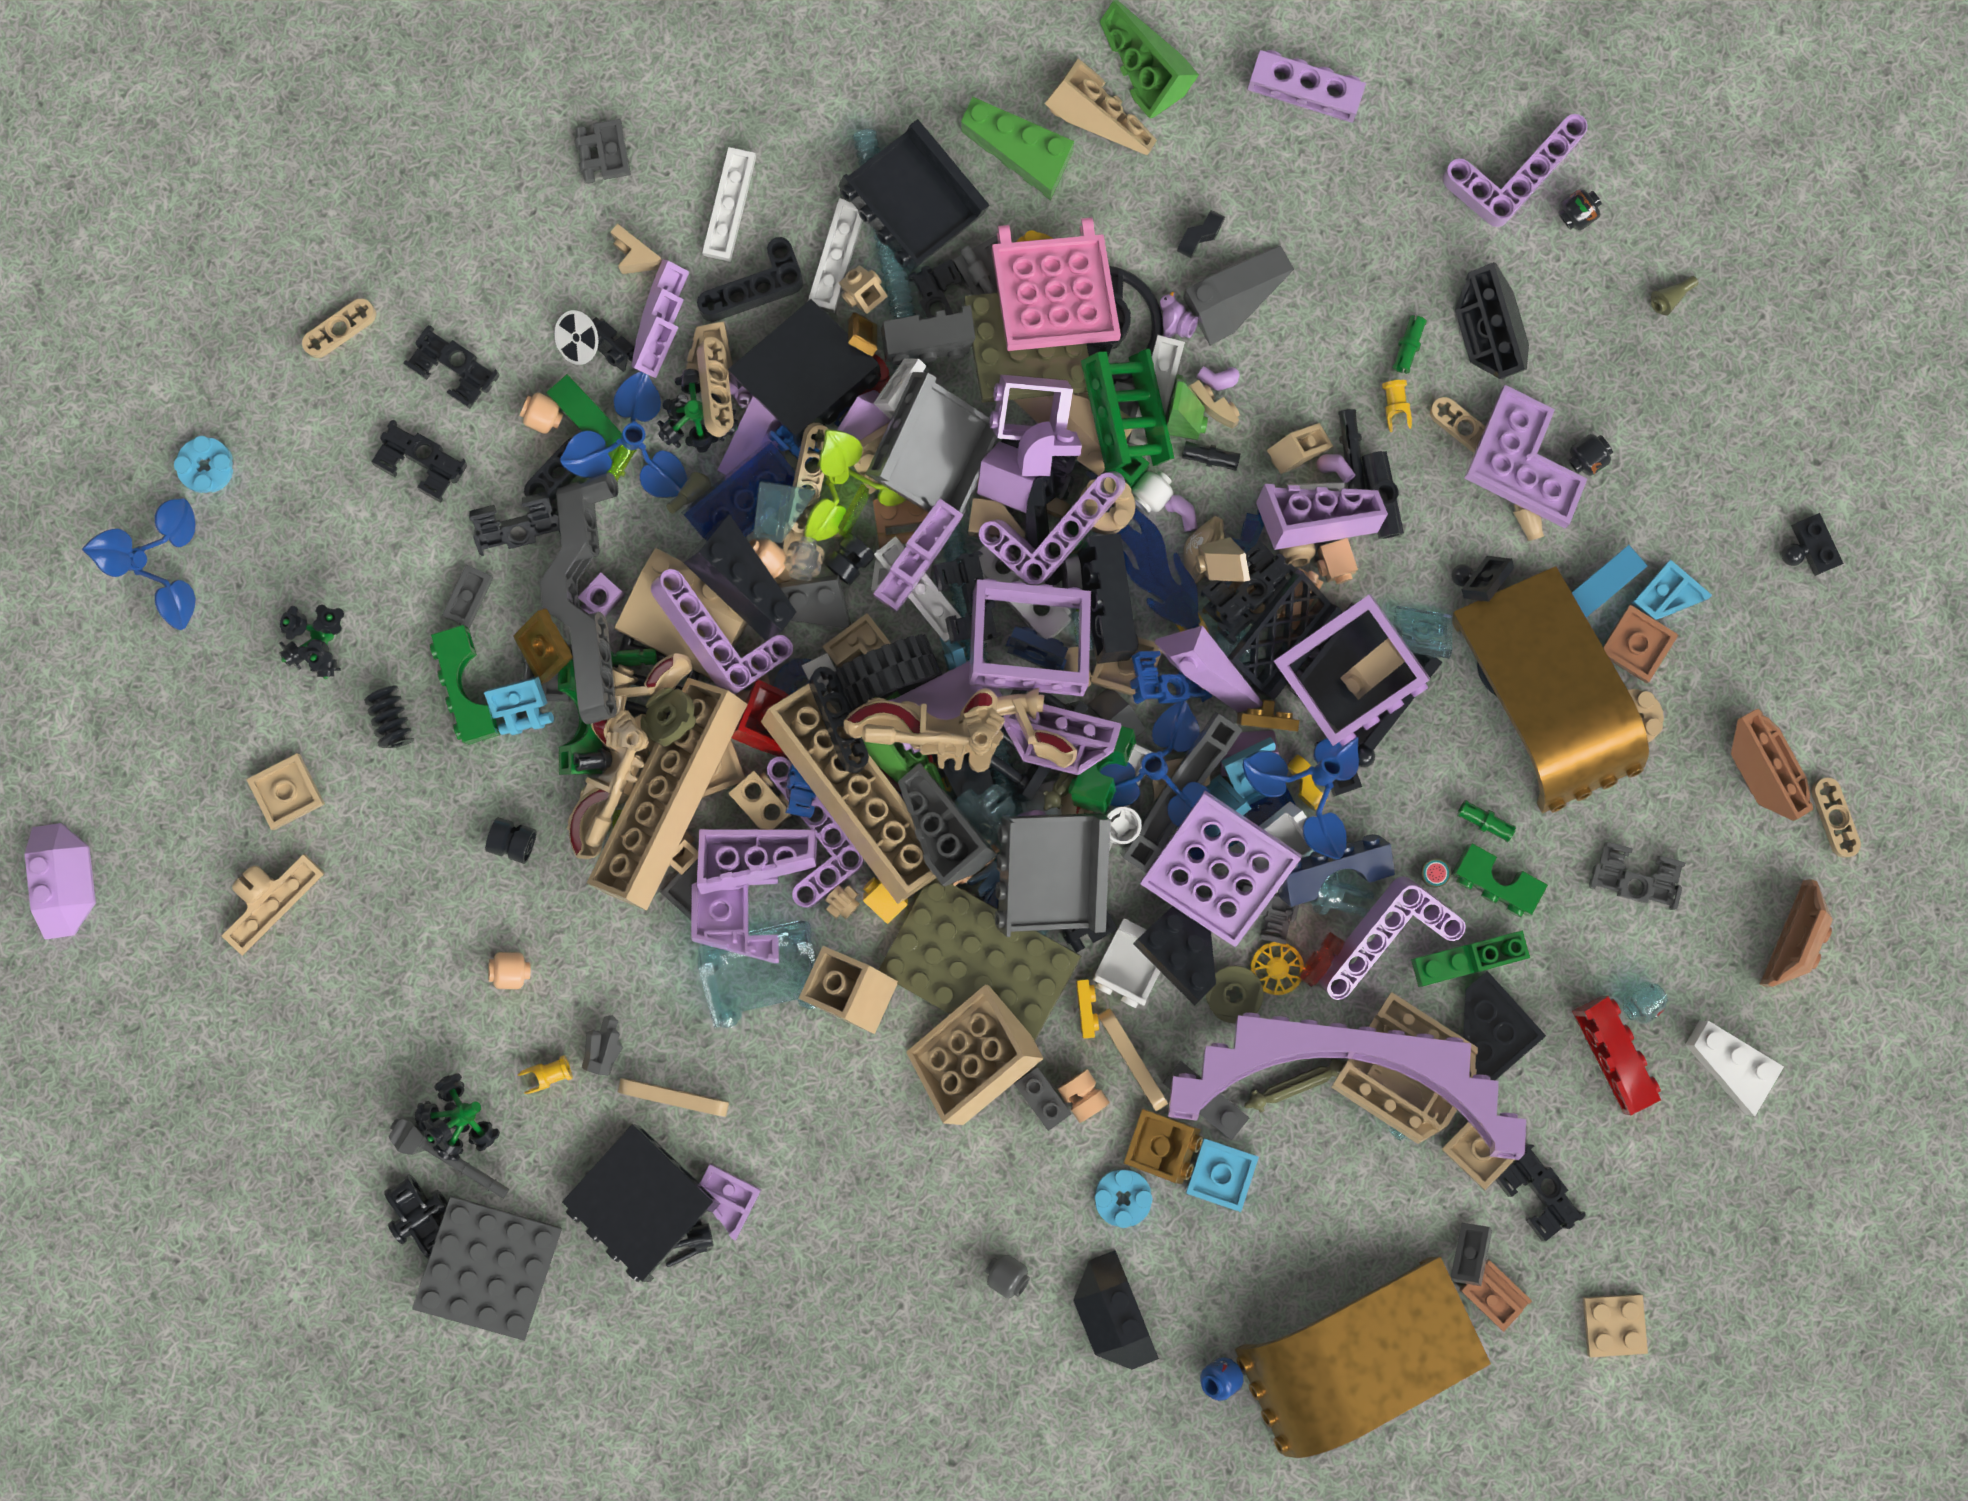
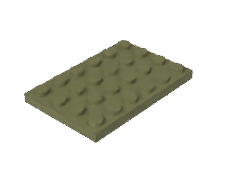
(955, 949)

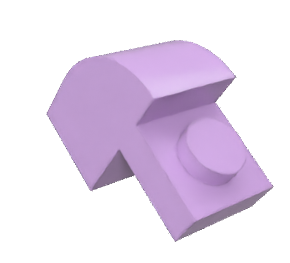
(1039, 446)

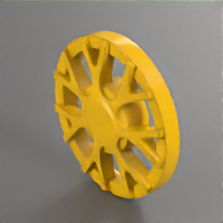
(1277, 967)

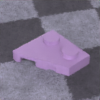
(735, 1196)

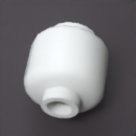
(1152, 491)

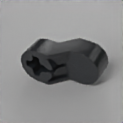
(1200, 234)

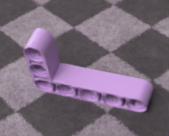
(1523, 177)
(1059, 534)
(714, 638)
(821, 829)
(1386, 931)

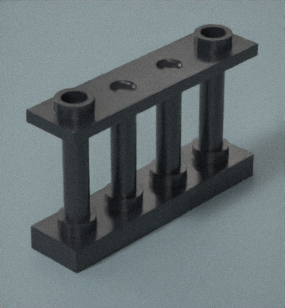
(1029, 782)

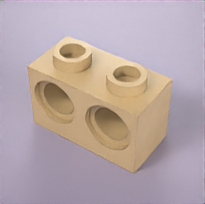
(757, 807)

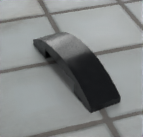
(1037, 519)

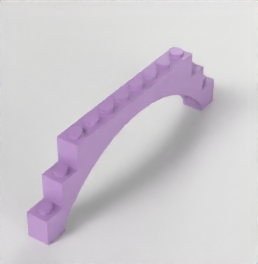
(1431, 1061)

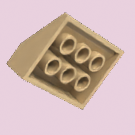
(649, 624)
(973, 1056)

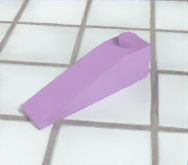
(1206, 664)

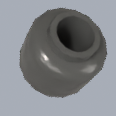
(1007, 1276)

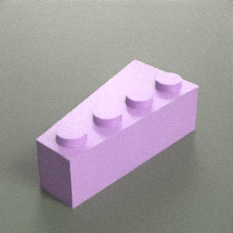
(1318, 515)

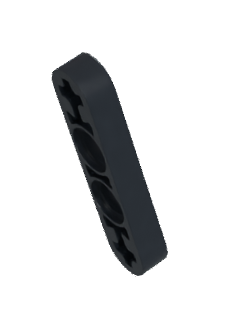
(835, 720)

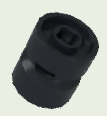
(840, 564)
(509, 840)

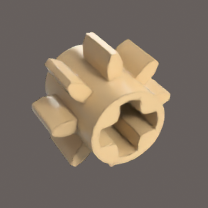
(842, 901)

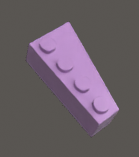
(750, 856)

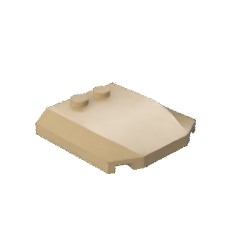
(1392, 1095)

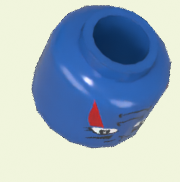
(1221, 1379)

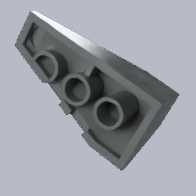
(1235, 293)
(947, 837)

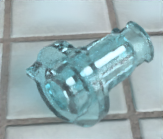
(1332, 894)

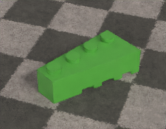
(1019, 144)

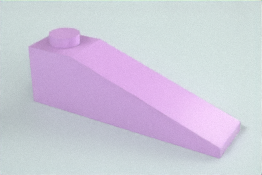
(749, 435)

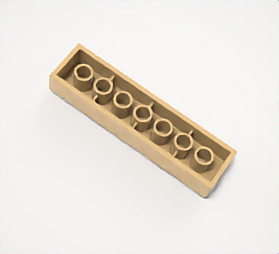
(666, 799)
(859, 802)

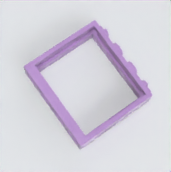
(1025, 677)
(1371, 717)

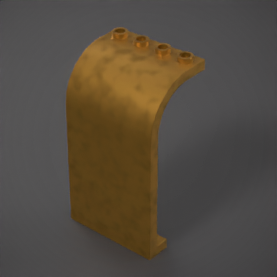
(1556, 688)
(1364, 1362)

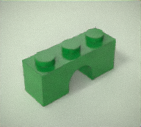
(1094, 790)
(1475, 870)

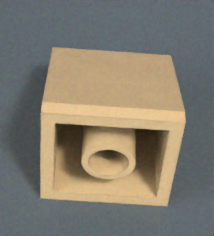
(848, 989)

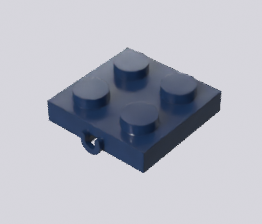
(1035, 649)

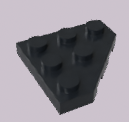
(1181, 953)
(1496, 1027)

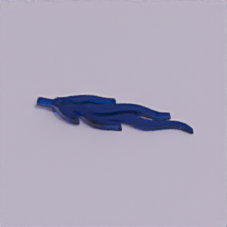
(1154, 575)

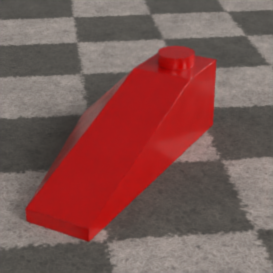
(750, 728)

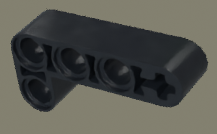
(749, 284)

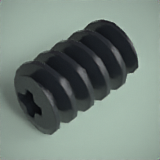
(387, 718)

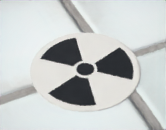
(576, 337)

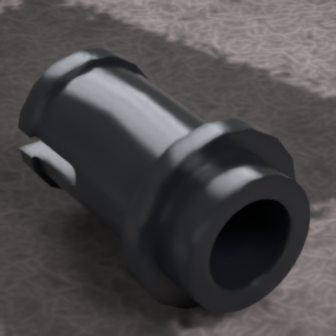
(593, 760)

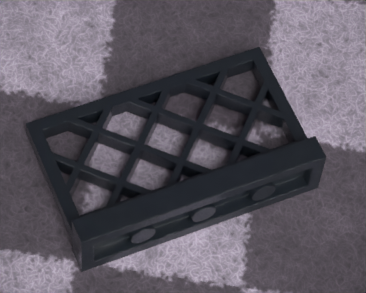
(1271, 679)

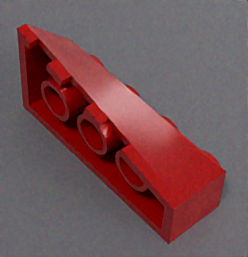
(1617, 1055)

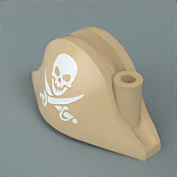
(1208, 532)

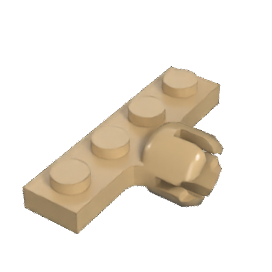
(268, 900)

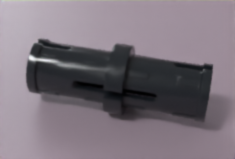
(1211, 456)

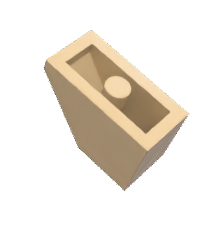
(1299, 448)
(986, 510)
(1222, 561)
(1372, 669)

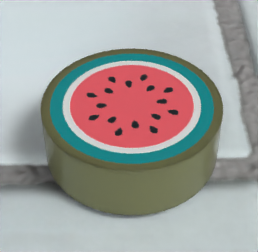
(1435, 873)

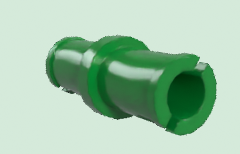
(1409, 344)
(1486, 821)

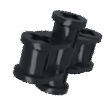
(414, 1208)

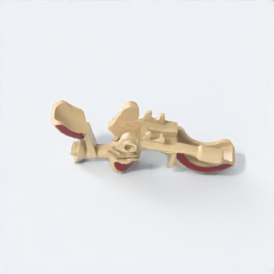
(972, 732)
(629, 753)

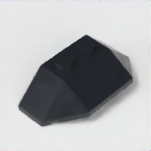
(1492, 323)
(1112, 1314)

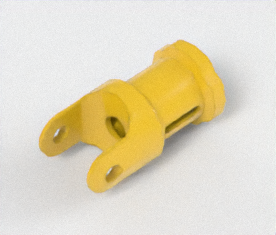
(1396, 401)
(549, 1073)

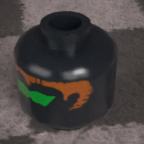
(1580, 209)
(1590, 454)

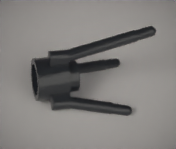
(698, 1238)

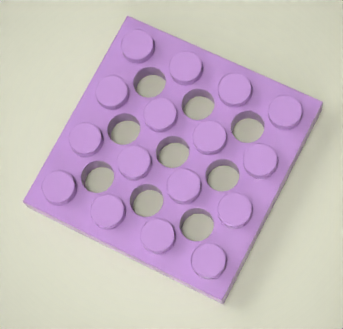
(1233, 827)

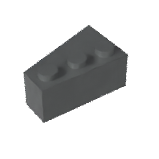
(928, 337)

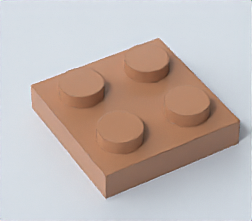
(1639, 643)

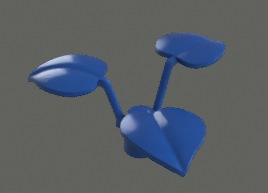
(589, 457)
(115, 556)
(1177, 731)
(1268, 776)

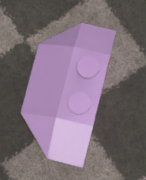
(1090, 736)
(59, 880)

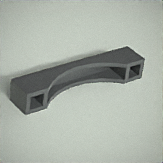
(1196, 766)

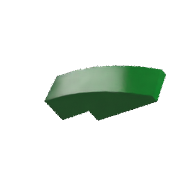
(583, 410)

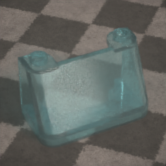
(746, 983)

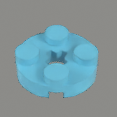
(188, 465)
(1123, 1181)

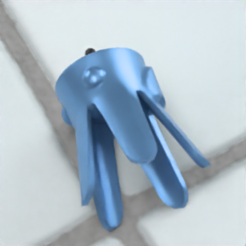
(993, 877)

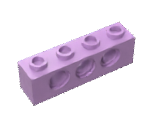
(1315, 98)

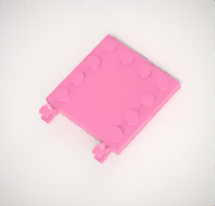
(1055, 290)

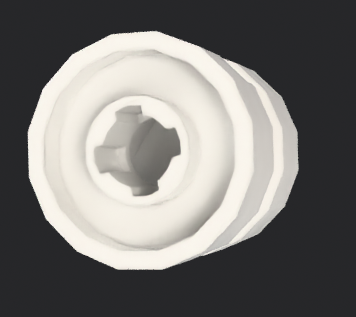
(1124, 825)

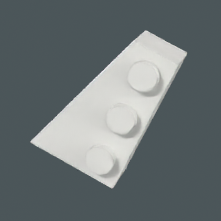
(1735, 1065)

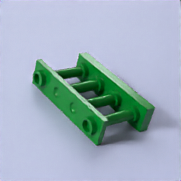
(1107, 414)

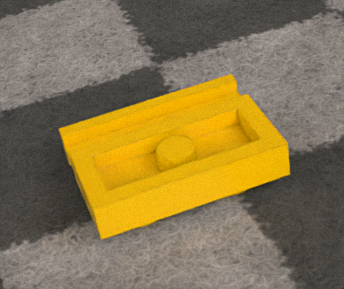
(1088, 1021)

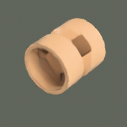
(1083, 1096)

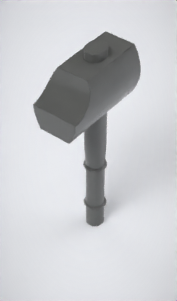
(410, 1140)

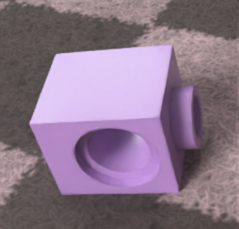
(600, 584)

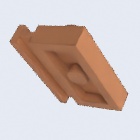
(1497, 1297)

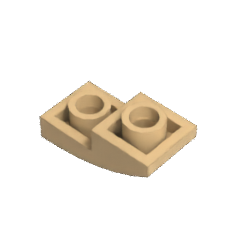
(1221, 411)

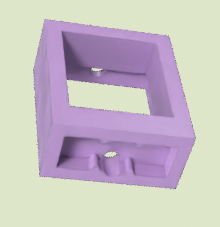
(1059, 411)

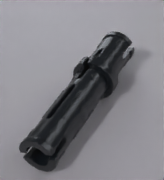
(1351, 447)

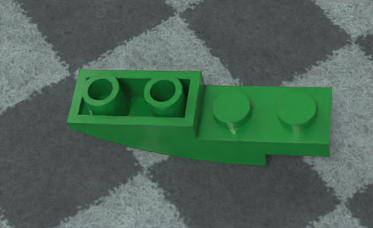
(1470, 958)

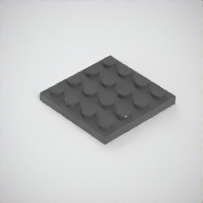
(487, 1268)

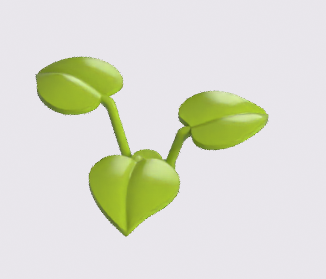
(837, 455)

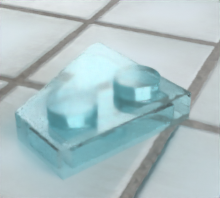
(779, 509)

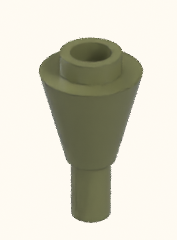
(1666, 299)
(693, 488)

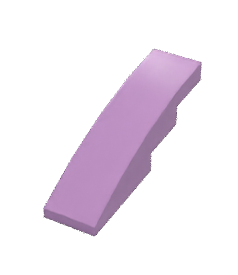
(658, 317)
(918, 555)

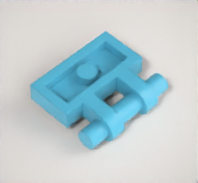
(515, 698)

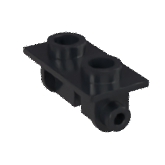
(617, 351)

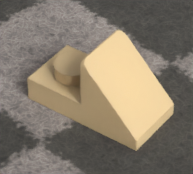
(639, 257)

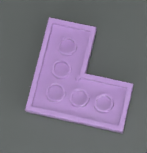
(1509, 461)

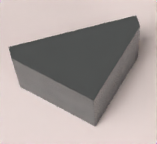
(1113, 707)

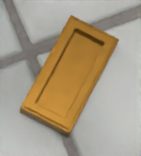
(862, 334)

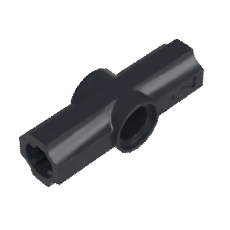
(1379, 476)

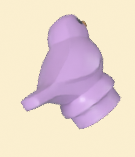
(1176, 318)

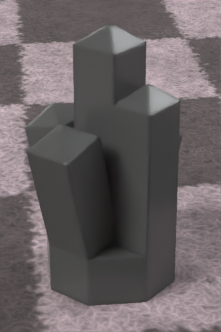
(602, 1047)

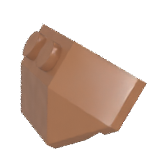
(1770, 766)
(1801, 937)

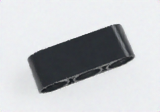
(544, 478)

